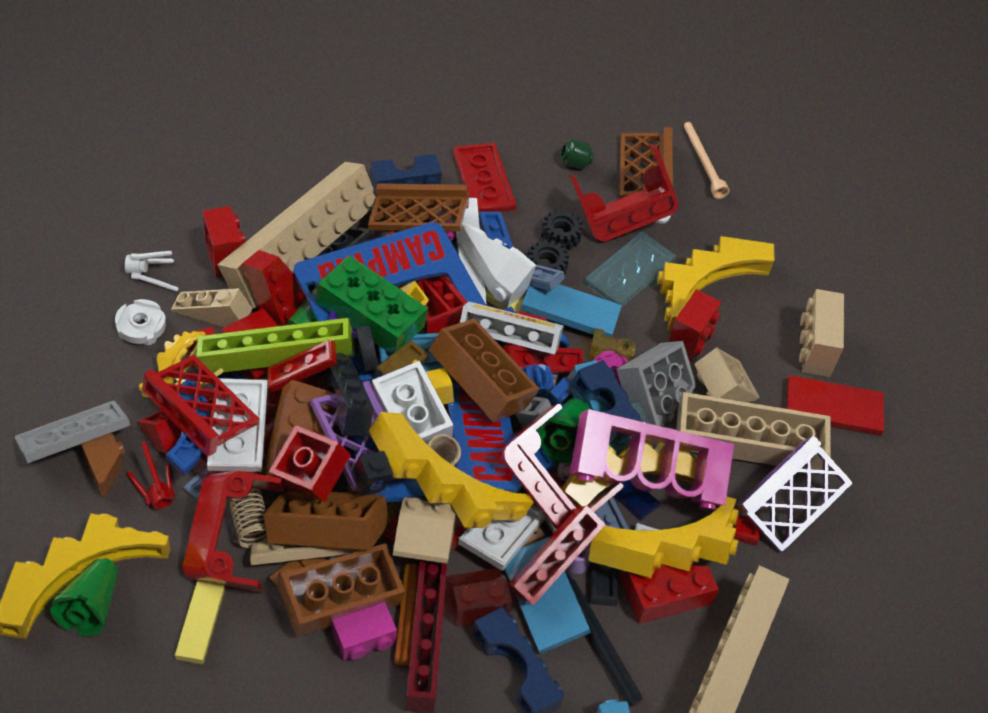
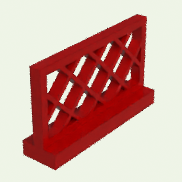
(183, 411)

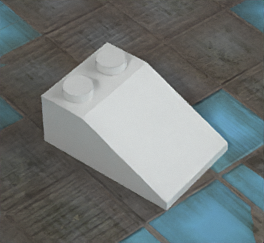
(414, 396)

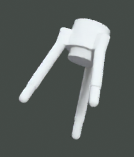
(138, 263)

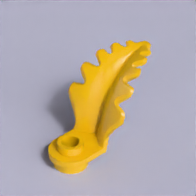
(174, 353)

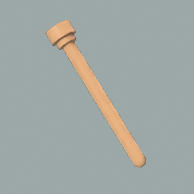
(718, 187)

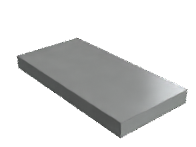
(71, 431)

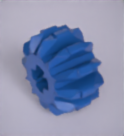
(541, 376)

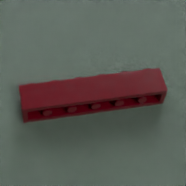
(426, 637)

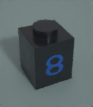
(372, 473)

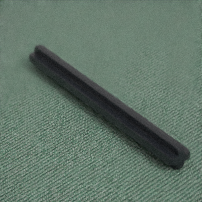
(605, 649)

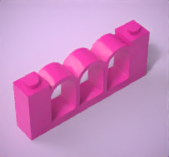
(712, 466)

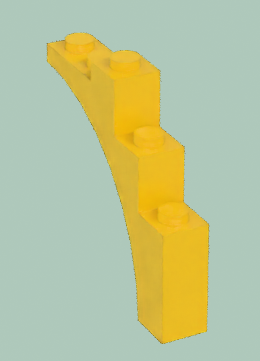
(727, 259)
(441, 481)
(582, 493)
(675, 547)
(35, 585)

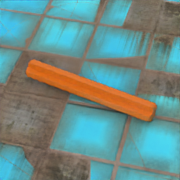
(407, 613)

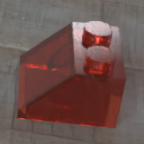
(477, 594)

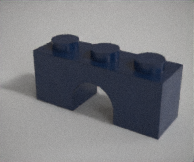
(425, 171)
(599, 382)

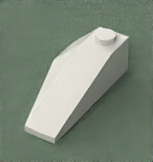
(502, 269)

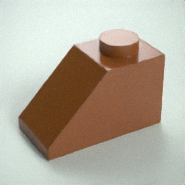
(104, 461)

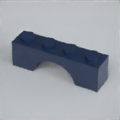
(499, 636)

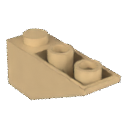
(213, 306)

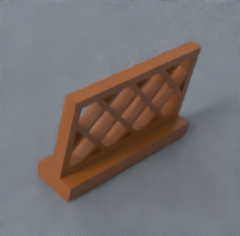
(665, 148)
(419, 198)

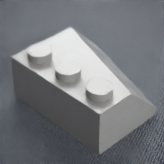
(658, 380)

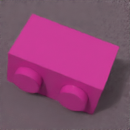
(364, 632)

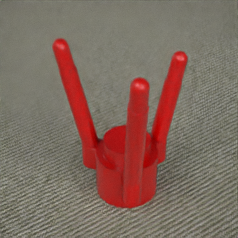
(159, 493)

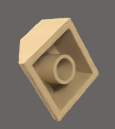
(725, 377)
(425, 530)

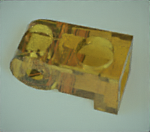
(606, 343)

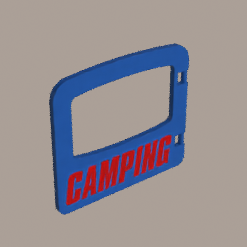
(397, 258)
(480, 446)

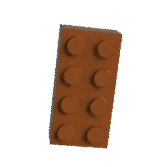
(483, 369)
(294, 410)
(337, 523)
(339, 587)

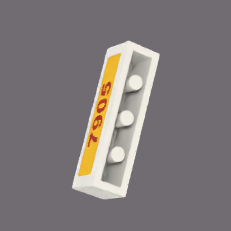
(515, 327)

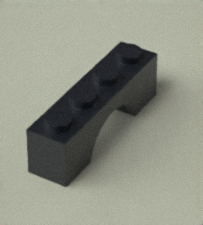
(353, 402)

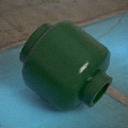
(576, 154)

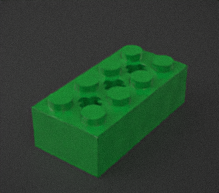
(371, 301)

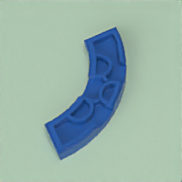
(185, 452)

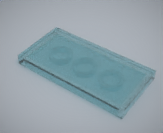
(630, 269)

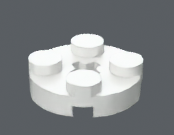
(140, 333)

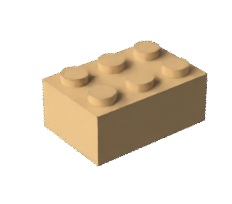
(822, 333)

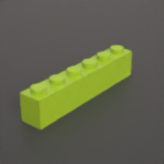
(271, 345)

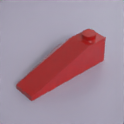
(161, 430)

